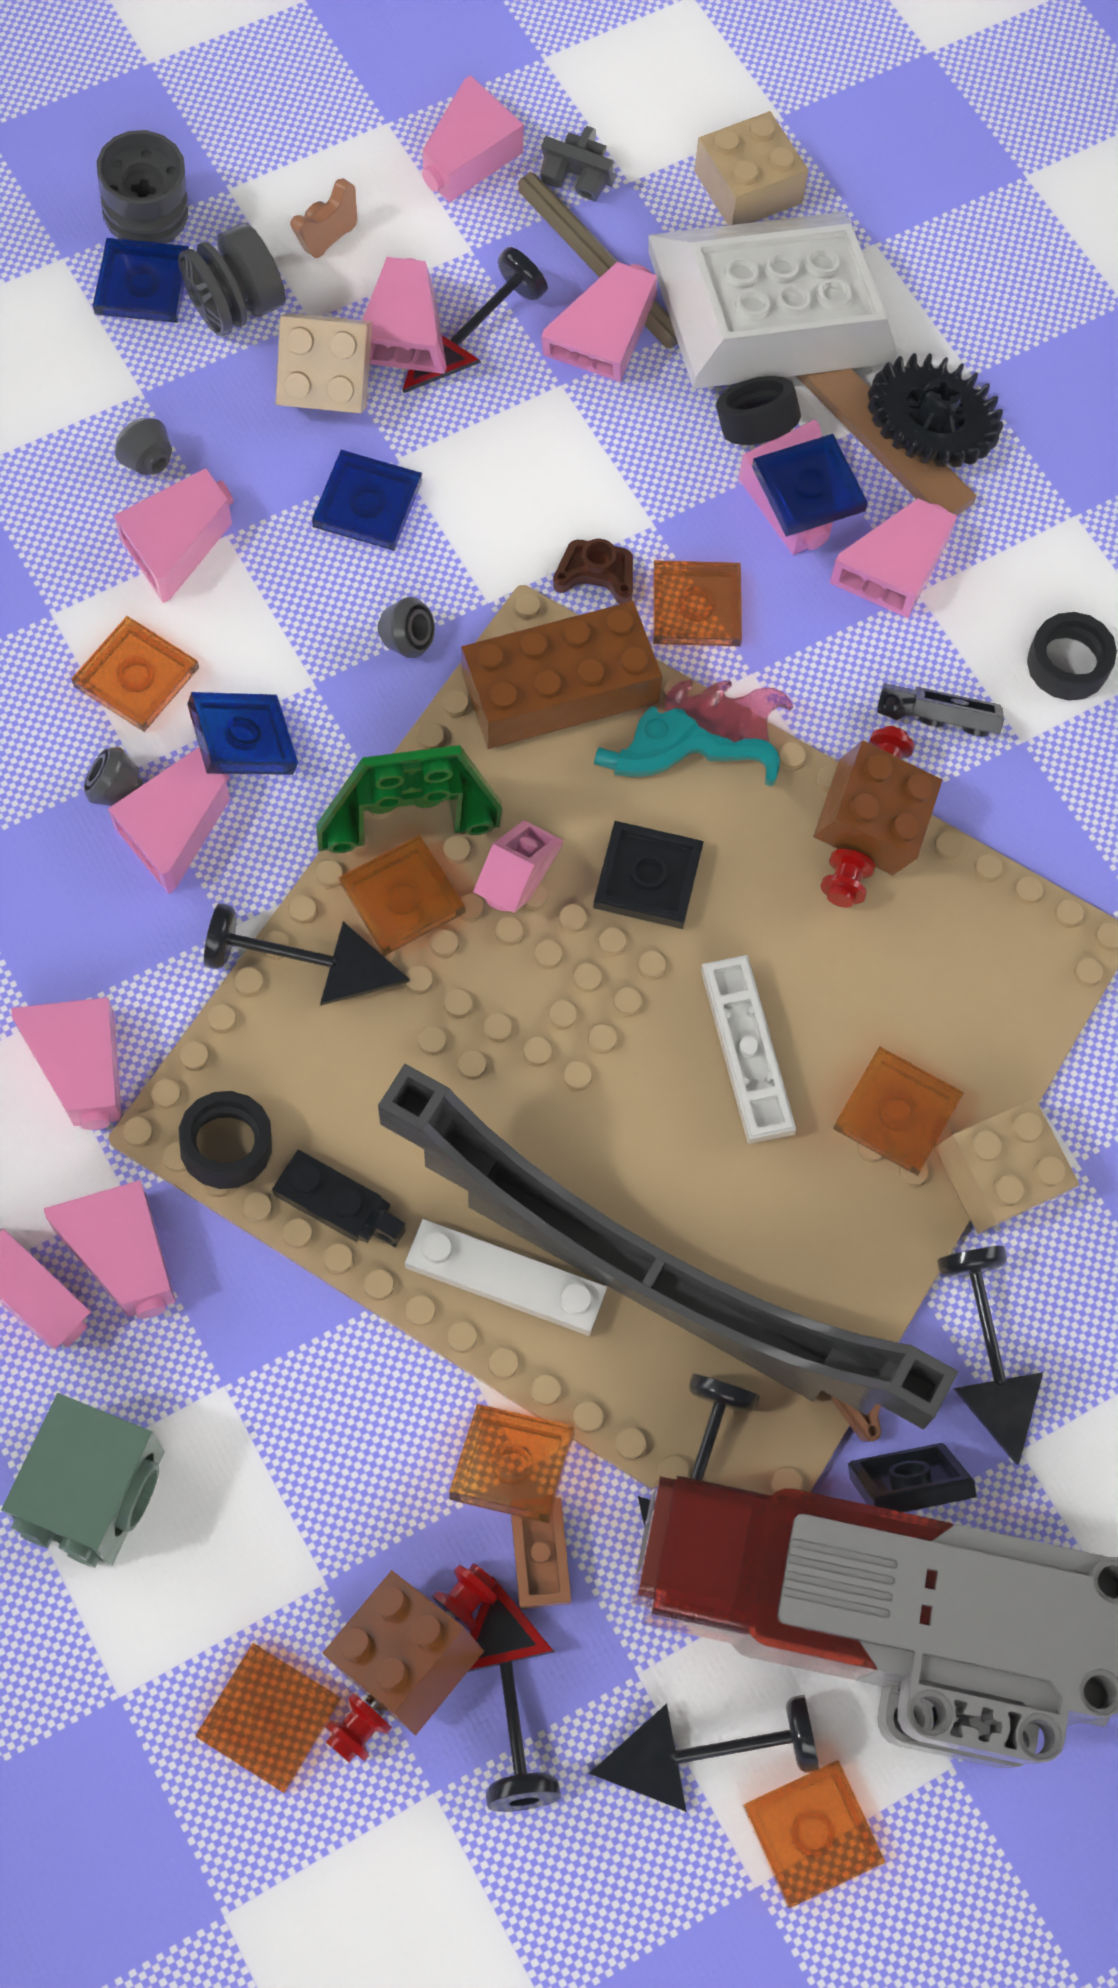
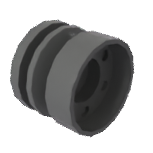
(143, 187)
(232, 279)

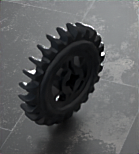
(941, 403)

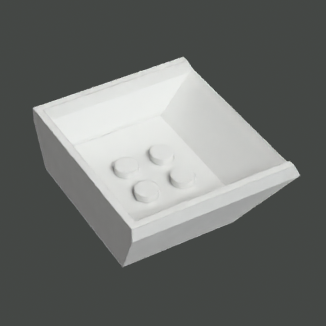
(771, 299)

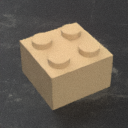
(751, 170)
(323, 362)
(1006, 1165)

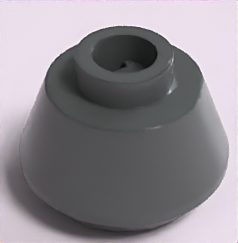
(144, 446)
(407, 627)
(111, 777)

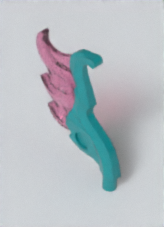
(701, 724)

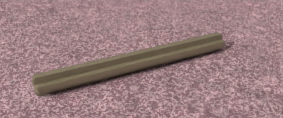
(587, 246)

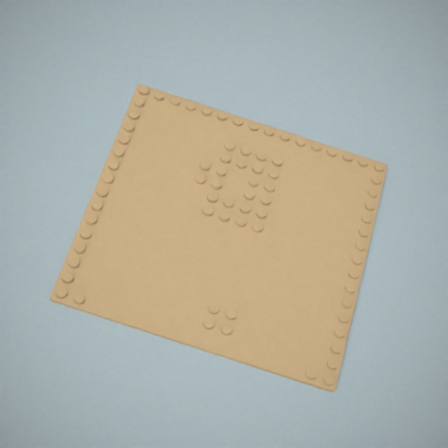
(608, 1074)

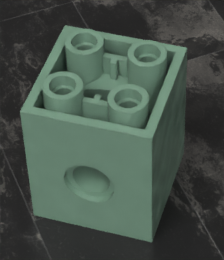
(84, 1482)

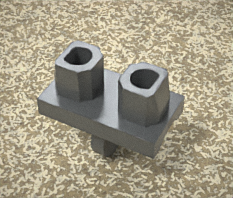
(579, 156)

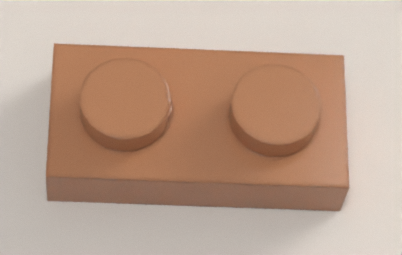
(541, 1560)

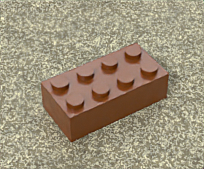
(561, 674)

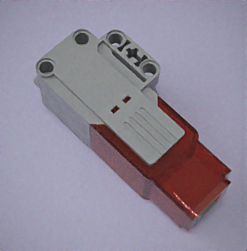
(897, 1600)

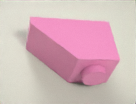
(516, 866)

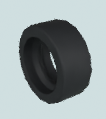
(758, 410)
(1075, 627)
(225, 1105)

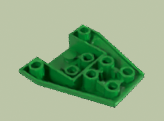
(408, 779)

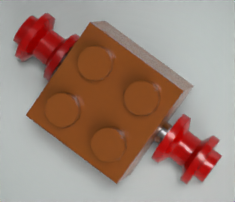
(874, 813)
(405, 1655)

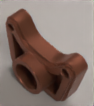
(596, 564)

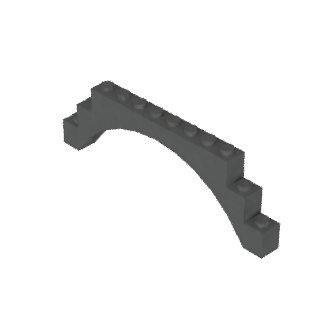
(766, 1337)

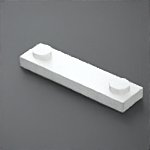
(748, 1049)
(505, 1277)

